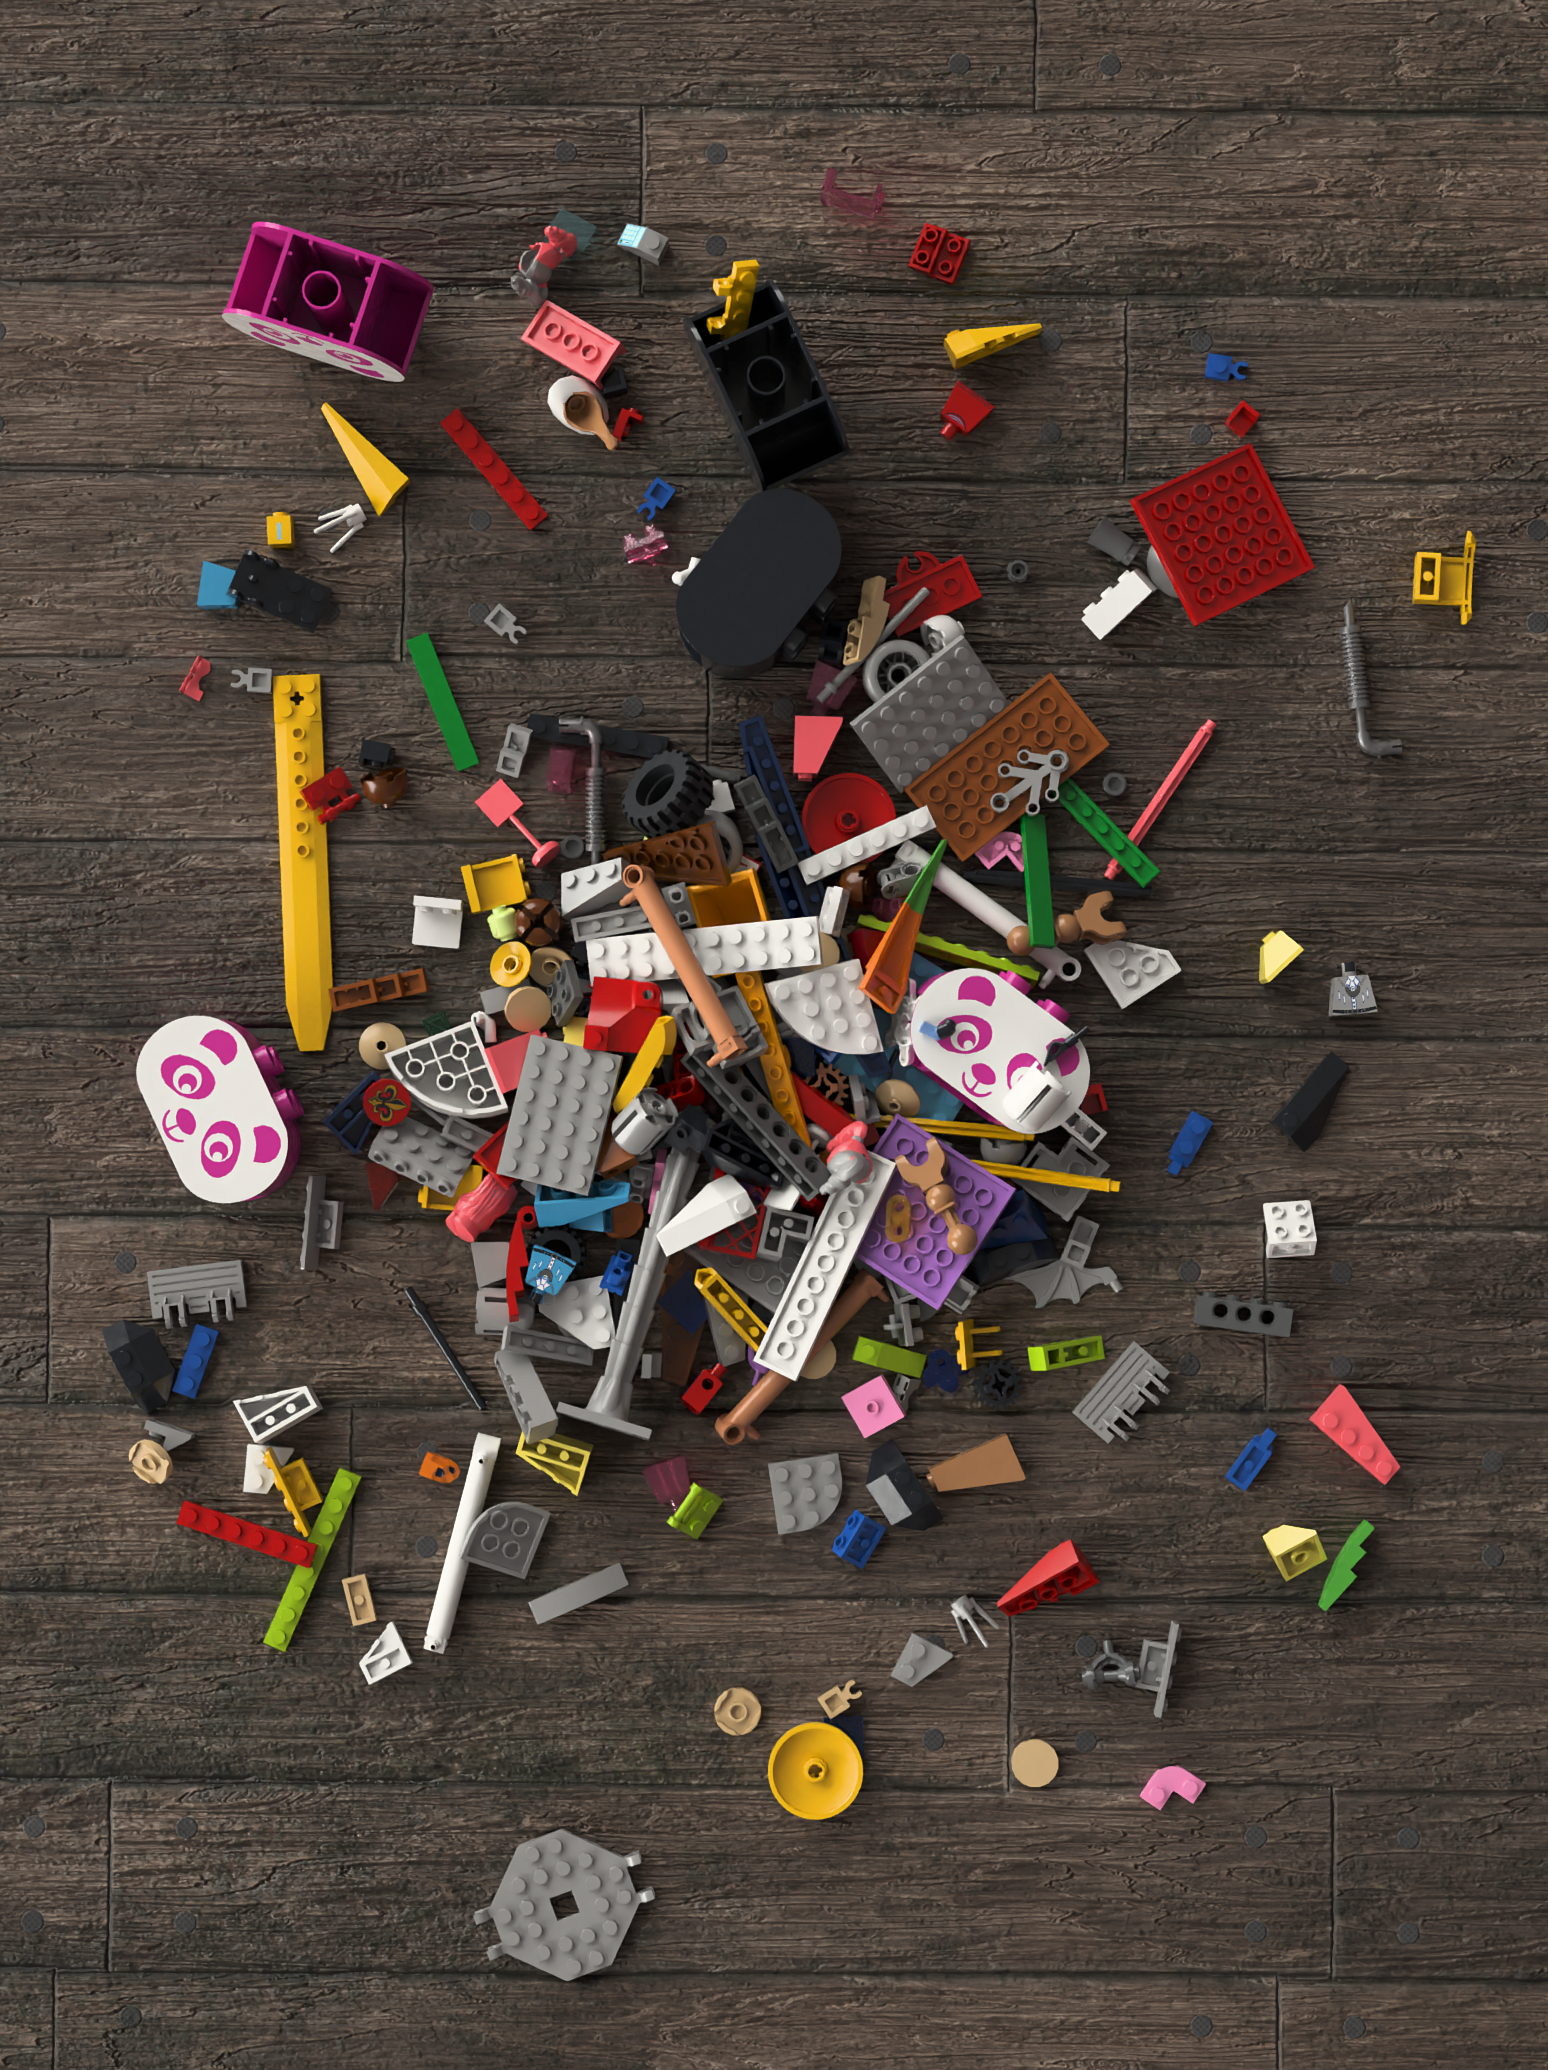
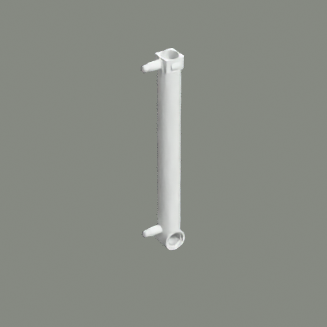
(986, 910)
(455, 1568)

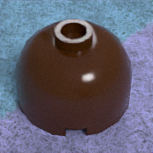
(386, 786)
(860, 882)

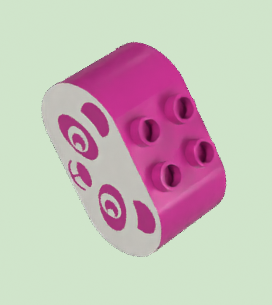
(328, 302)
(994, 1042)
(221, 1108)

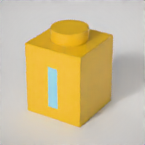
(280, 530)

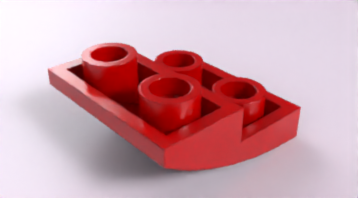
(939, 254)

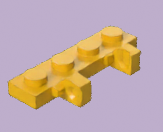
(739, 290)

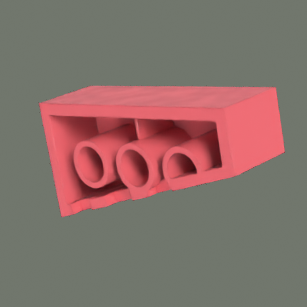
(1350, 1429)

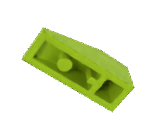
(1065, 1353)
(889, 1356)

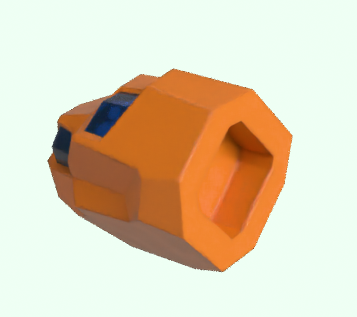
(439, 1468)

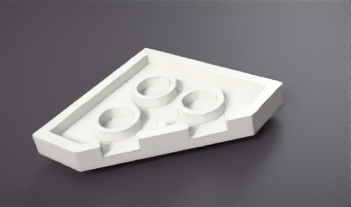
(1131, 968)
(583, 1311)

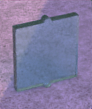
(579, 227)

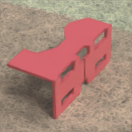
(192, 688)

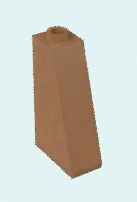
(980, 1466)

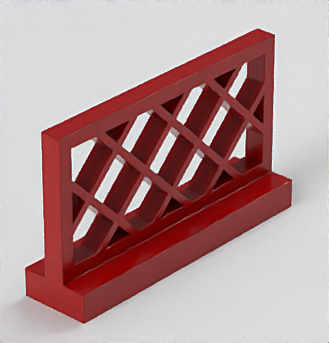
(708, 1243)

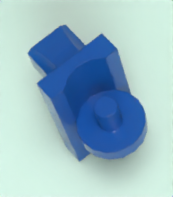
(617, 1273)

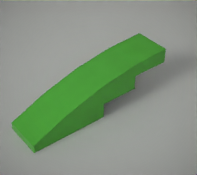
(1340, 1573)

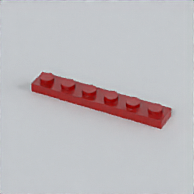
(494, 469)
(247, 1534)

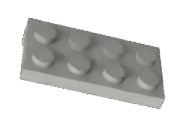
(421, 1155)

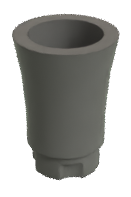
(1113, 541)

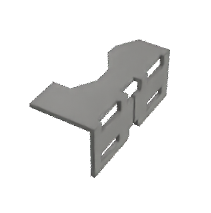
(913, 1384)

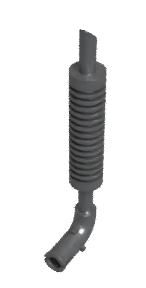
(1357, 687)
(595, 785)

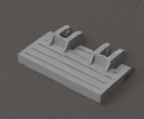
(196, 1287)
(1119, 1391)

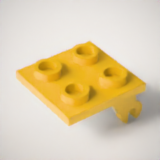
(966, 1354)

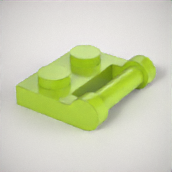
(695, 1511)

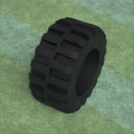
(667, 794)

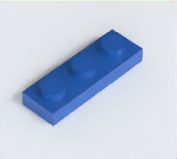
(196, 1361)

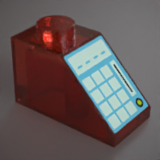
(381, 1183)

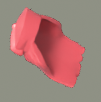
(480, 1208)

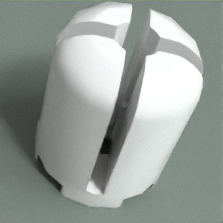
(1027, 1090)

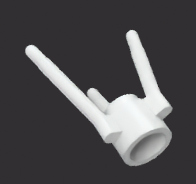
(351, 514)

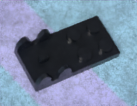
(278, 591)

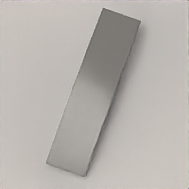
(578, 1593)

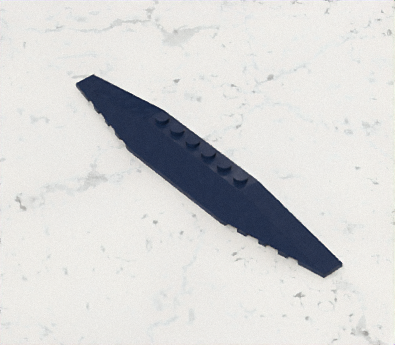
(793, 894)

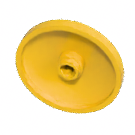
(815, 1770)

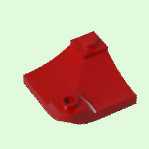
(621, 1014)

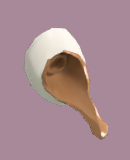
(590, 411)

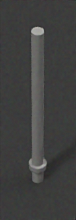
(831, 687)

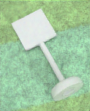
(789, 1195)

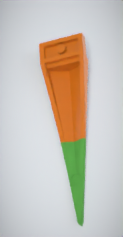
(890, 964)

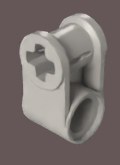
(901, 879)

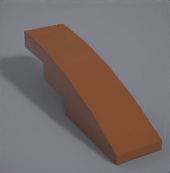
(379, 990)

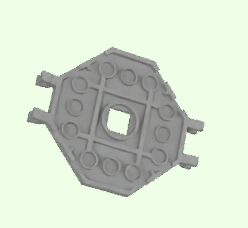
(548, 1869)

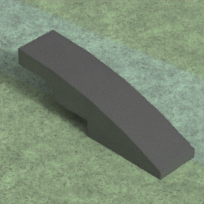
(766, 823)

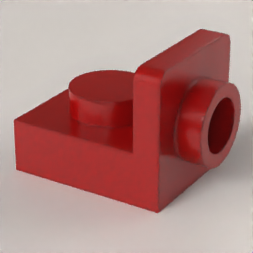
(623, 426)

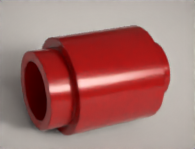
(520, 1217)

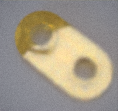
(898, 1219)

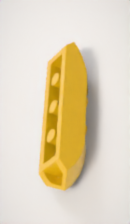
(657, 1044)
(730, 1307)

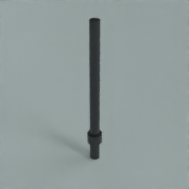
(420, 1309)

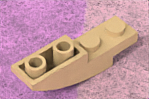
(867, 628)

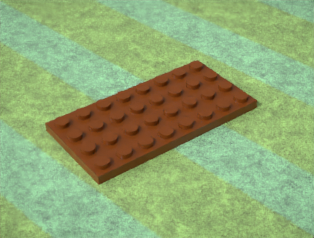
(966, 779)

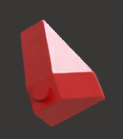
(1056, 1574)

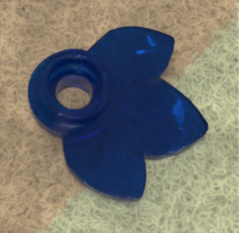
(945, 1374)

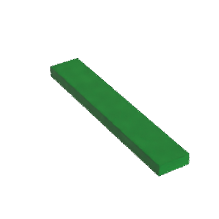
(442, 702)
(1107, 833)
(1037, 881)

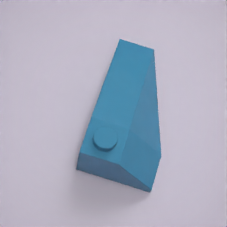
(561, 1207)

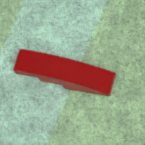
(820, 1109)
(516, 1265)

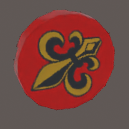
(386, 1102)

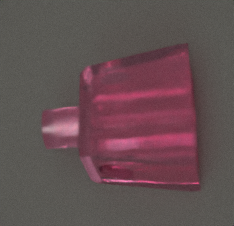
(821, 675)
(561, 770)
(669, 1480)

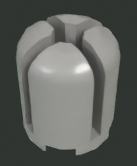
(643, 1121)
(493, 1311)

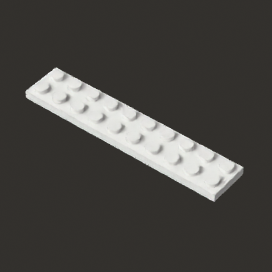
(717, 948)
(822, 1271)

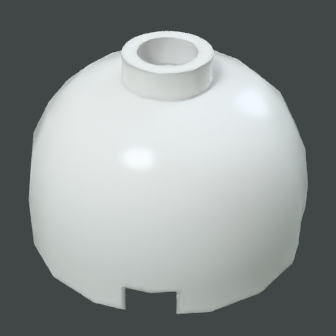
(940, 631)

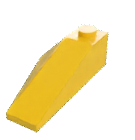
(978, 343)

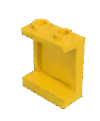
(495, 883)
(433, 1199)

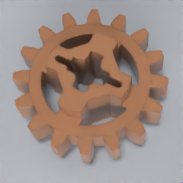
(834, 1087)

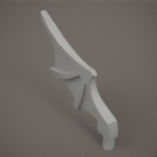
(1064, 1281)

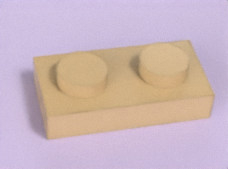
(359, 1599)

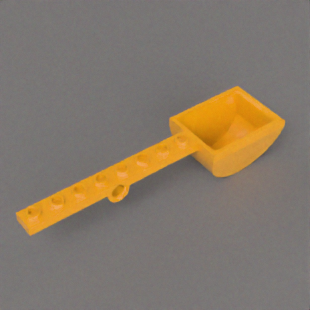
(739, 904)

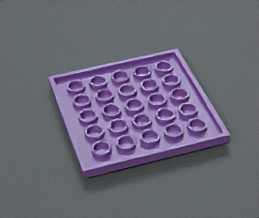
(924, 1260)

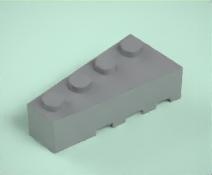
(526, 1395)

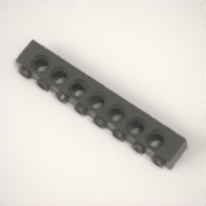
(761, 1123)

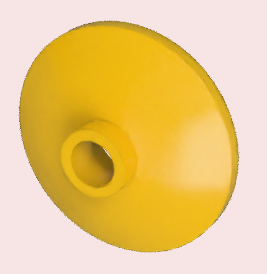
(505, 959)

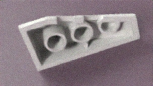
(710, 1211)

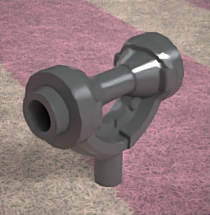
(1095, 1675)

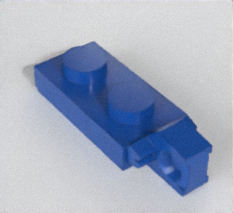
(1188, 1142)
(1251, 1459)

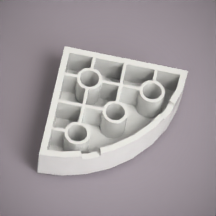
(828, 1008)
(450, 1074)

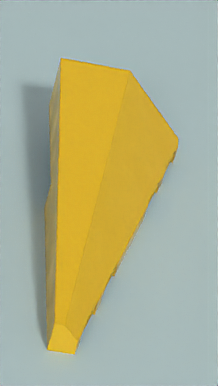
(375, 472)

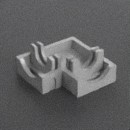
(740, 1017)
(1060, 1198)

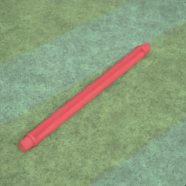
(1165, 791)

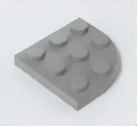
(805, 1491)
(506, 1537)

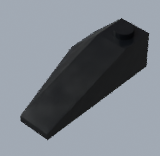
(1308, 1107)

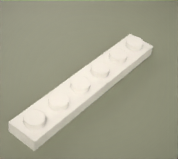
(866, 845)

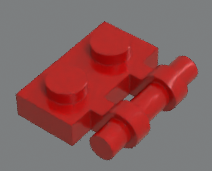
(327, 788)

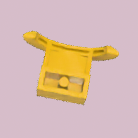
(1445, 579)

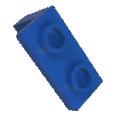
(858, 1539)

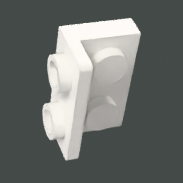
(833, 910)

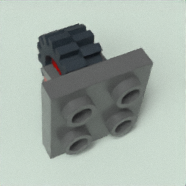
(569, 993)

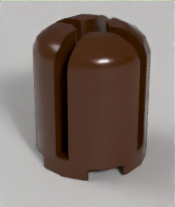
(538, 909)

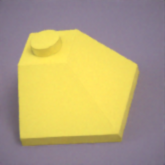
(1276, 955)
(1294, 1549)

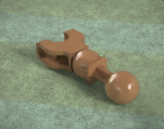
(1083, 924)
(939, 1196)

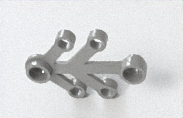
(1032, 778)

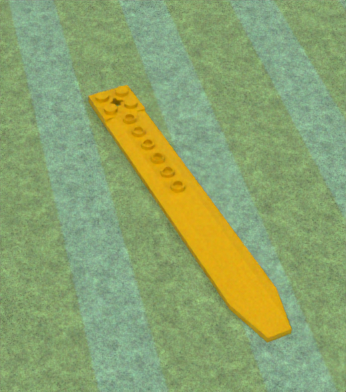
(303, 860)

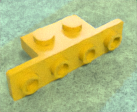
(297, 1487)

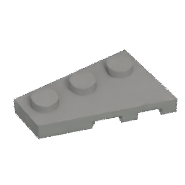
(727, 1341)

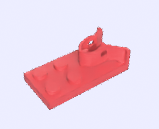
(572, 342)

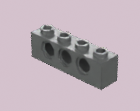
(1278, 1326)

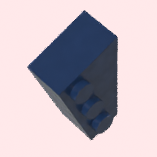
(349, 1118)
(1018, 1223)

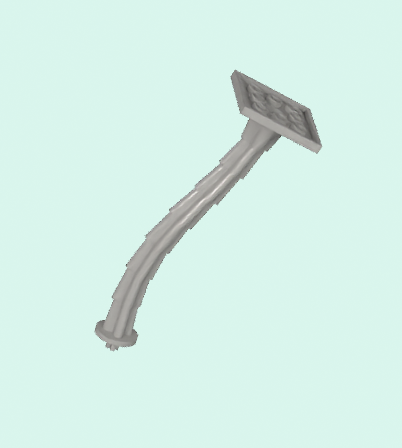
(613, 1394)

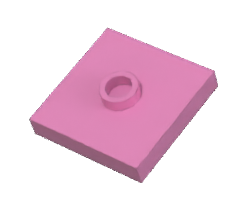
(873, 1406)

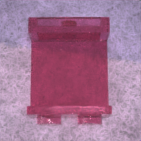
(849, 201)

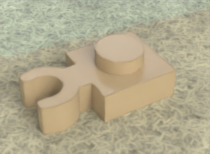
(836, 1701)

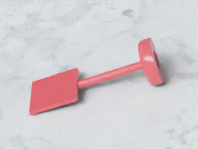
(499, 805)

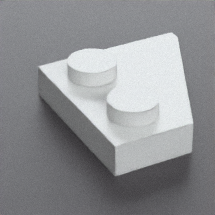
(257, 1475)
(385, 1656)

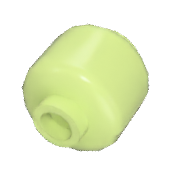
(502, 923)

